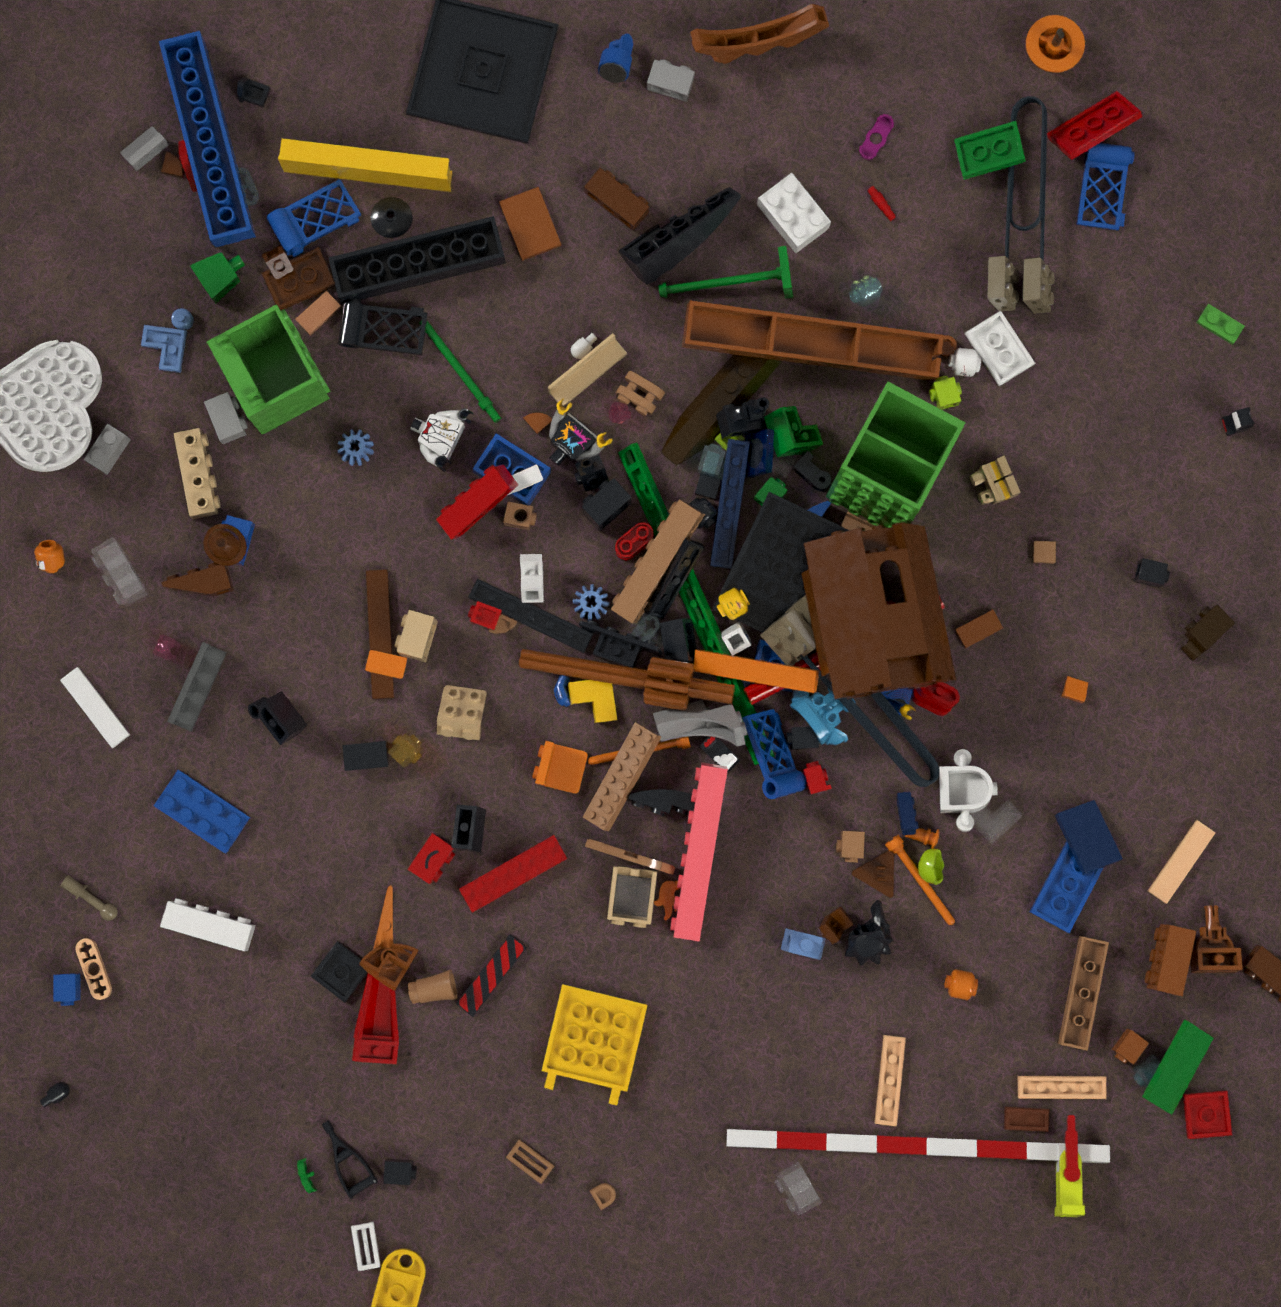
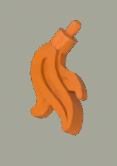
(667, 897)

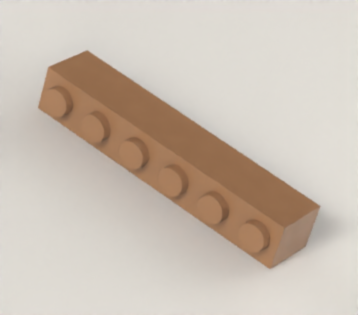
(659, 555)

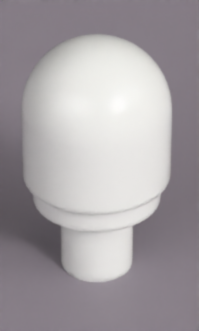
(583, 346)

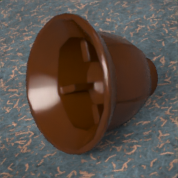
(225, 544)

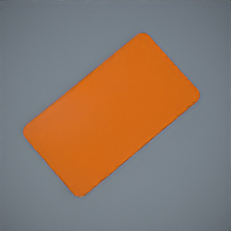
(386, 664)

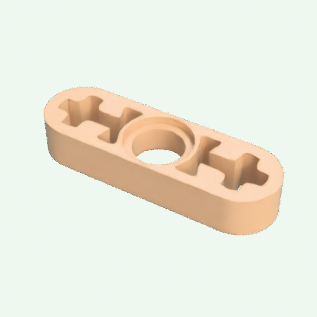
(104, 982)

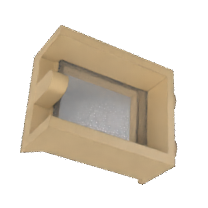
(632, 896)

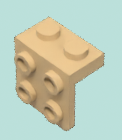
(461, 712)

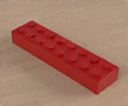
(513, 873)

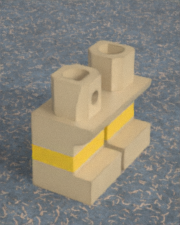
(992, 473)

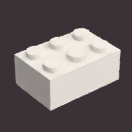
(793, 213)

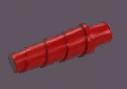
(879, 200)

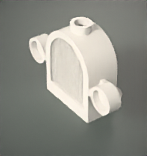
(964, 789)

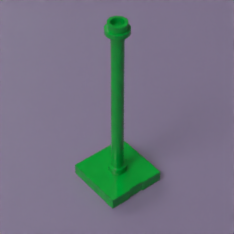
(781, 273)

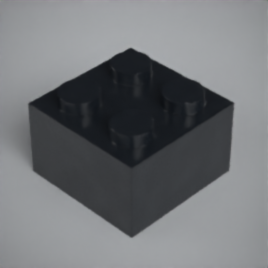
(606, 504)

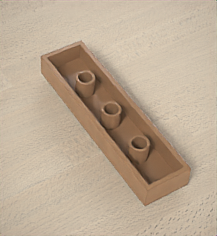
(622, 777)
(1083, 993)

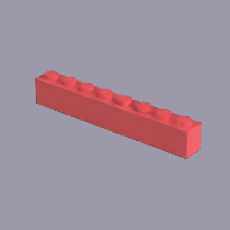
(700, 851)

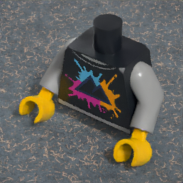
(573, 438)

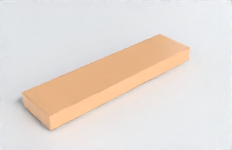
(1181, 862)
(890, 1080)
(1062, 1087)

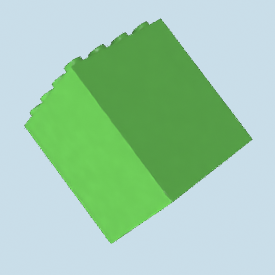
(895, 458)

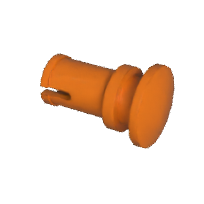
(925, 836)

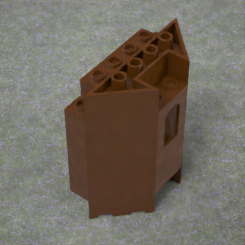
(858, 636)

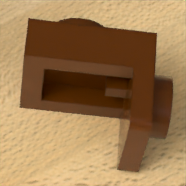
(835, 924)

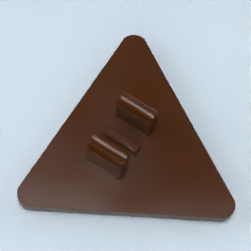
(878, 873)

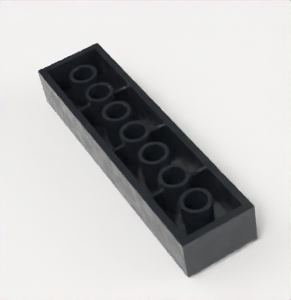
(417, 260)

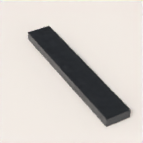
(531, 616)

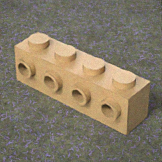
(196, 473)

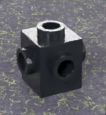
(590, 473)

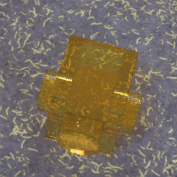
(406, 749)

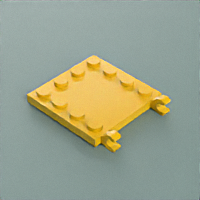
(594, 1039)

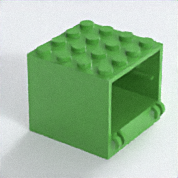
(269, 369)

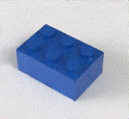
(515, 460)

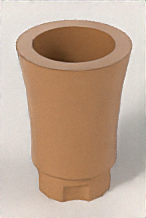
(433, 988)

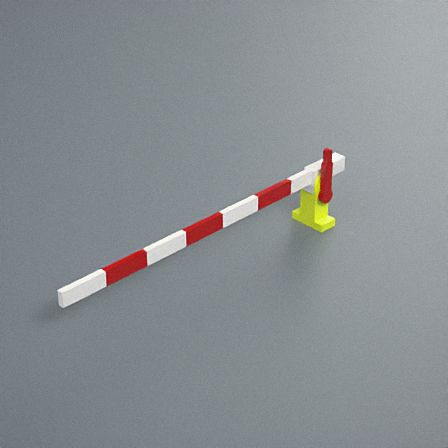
(1067, 1155)

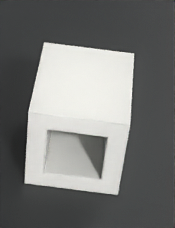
(736, 638)

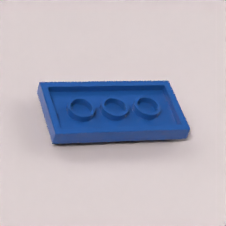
(202, 811)
(1064, 892)

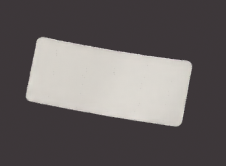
(527, 478)

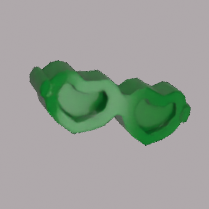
(304, 1176)

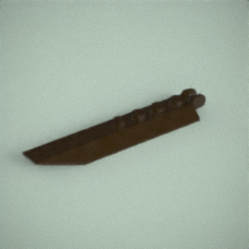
(731, 385)

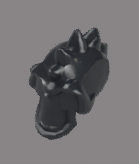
(871, 938)

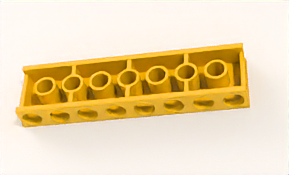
(365, 165)

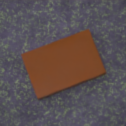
(530, 223)

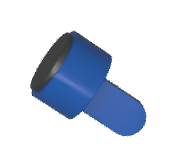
(616, 60)

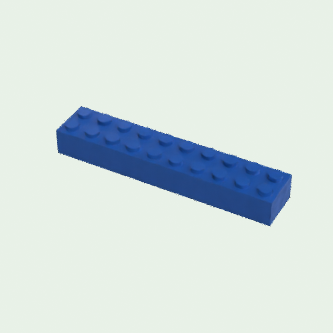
(207, 139)

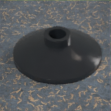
(395, 226)

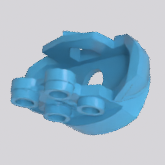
(821, 714)

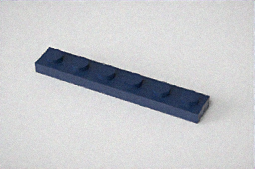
(729, 504)

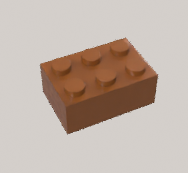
(1170, 959)

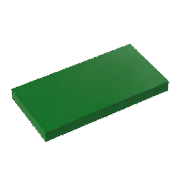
(1177, 1067)

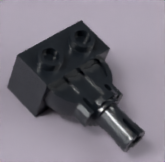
(743, 419)

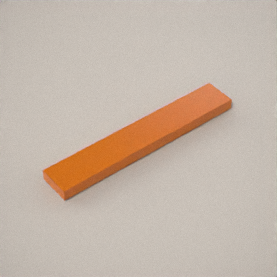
(756, 671)

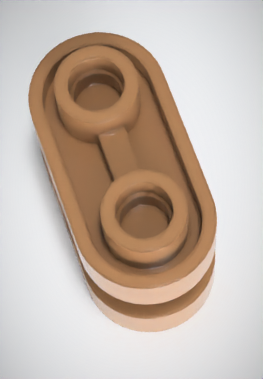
(627, 394)

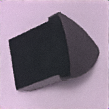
(252, 92)

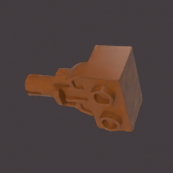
(1214, 949)

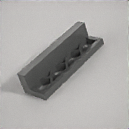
(197, 687)

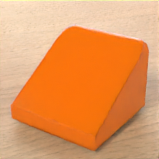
(1075, 689)

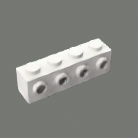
(207, 925)

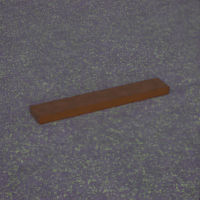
(379, 628)

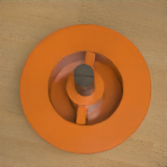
(1055, 43)

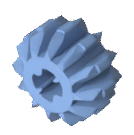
(364, 446)
(598, 601)

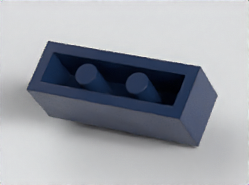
(906, 813)

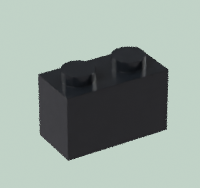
(468, 828)

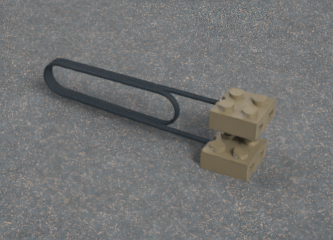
(1037, 275)
(793, 639)

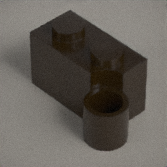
(1205, 631)

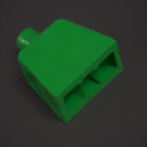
(218, 274)

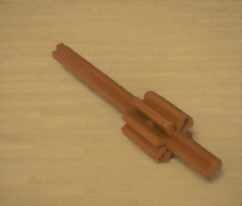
(665, 681)

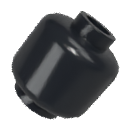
(708, 509)

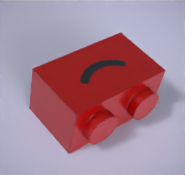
(431, 859)

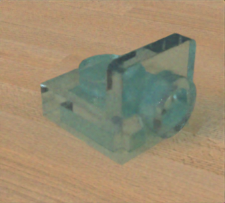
(1145, 1070)

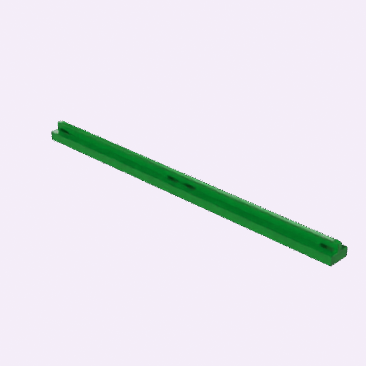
(705, 627)

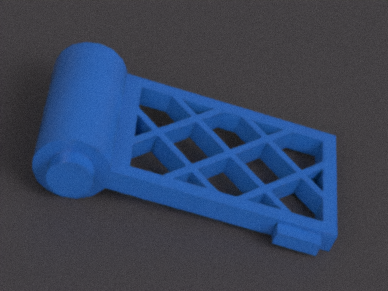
(1110, 158)
(287, 226)
(781, 780)

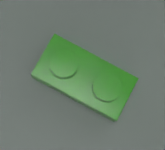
(1220, 324)

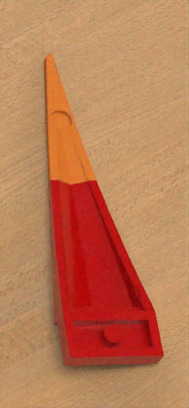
(377, 1024)

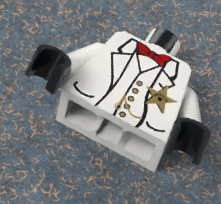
(440, 435)

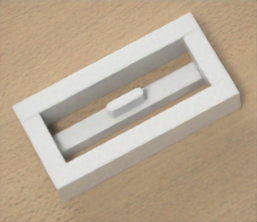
(369, 1265)

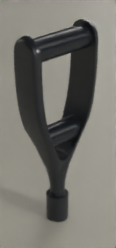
(347, 1152)

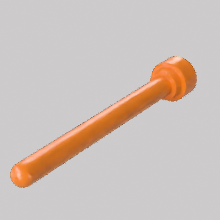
(682, 742)
(896, 846)

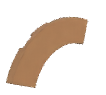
(642, 860)

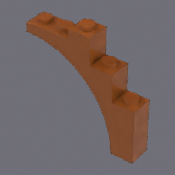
(758, 39)

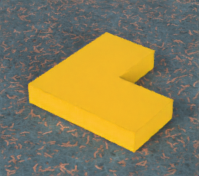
(599, 694)

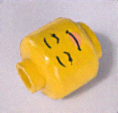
(733, 603)

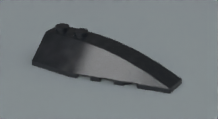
(664, 247)

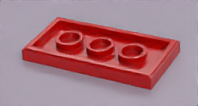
(1094, 125)

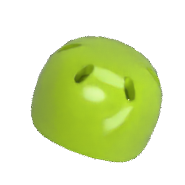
(931, 866)

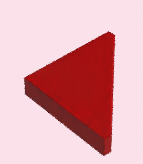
(183, 155)

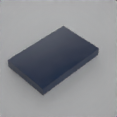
(1088, 837)

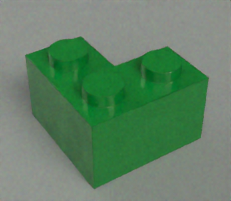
(789, 434)

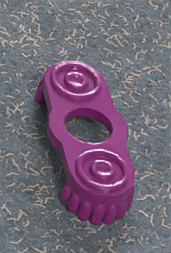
(883, 127)

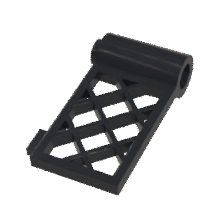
(355, 320)

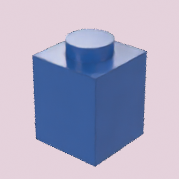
(66, 988)

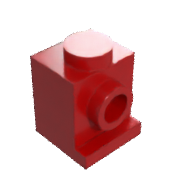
(816, 778)

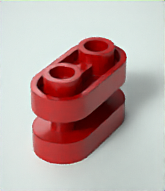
(633, 541)
(936, 698)

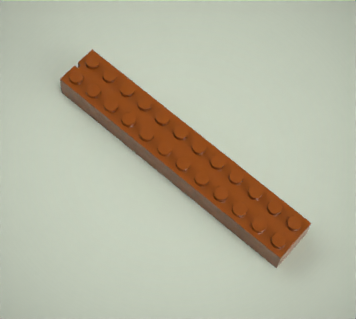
(812, 341)

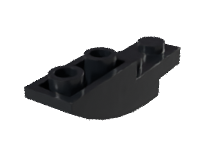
(663, 800)

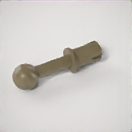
(107, 911)

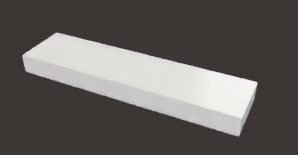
(95, 707)

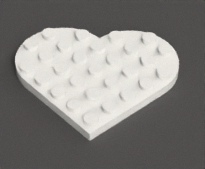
(45, 405)

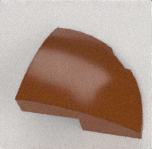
(389, 964)

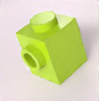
(945, 392)

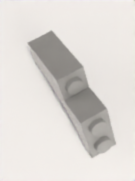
(701, 721)

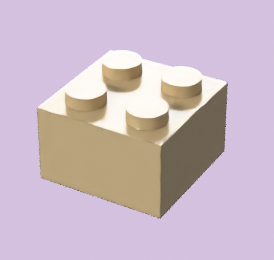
(416, 635)

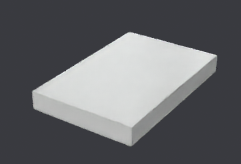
(999, 348)

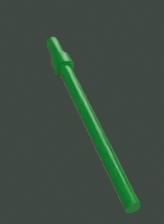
(484, 402)

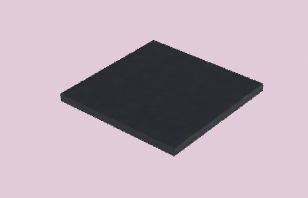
(482, 69)

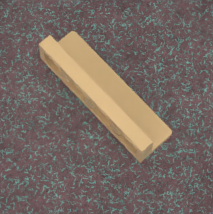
(587, 370)

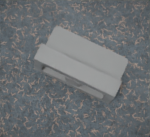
(144, 148)

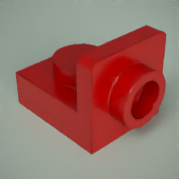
(484, 615)

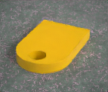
(399, 1284)

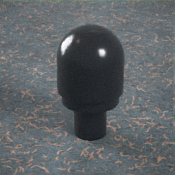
(55, 1094)

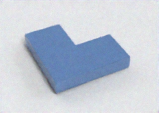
(170, 341)

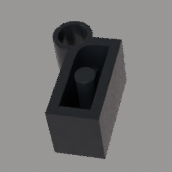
(278, 717)

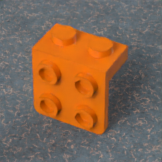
(560, 767)

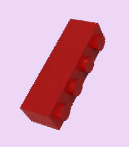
(477, 501)

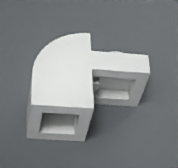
(531, 578)

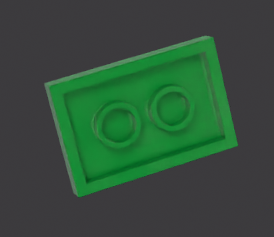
(989, 150)

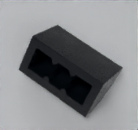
(678, 640)
(365, 755)

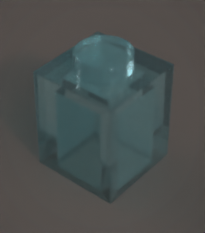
(711, 460)

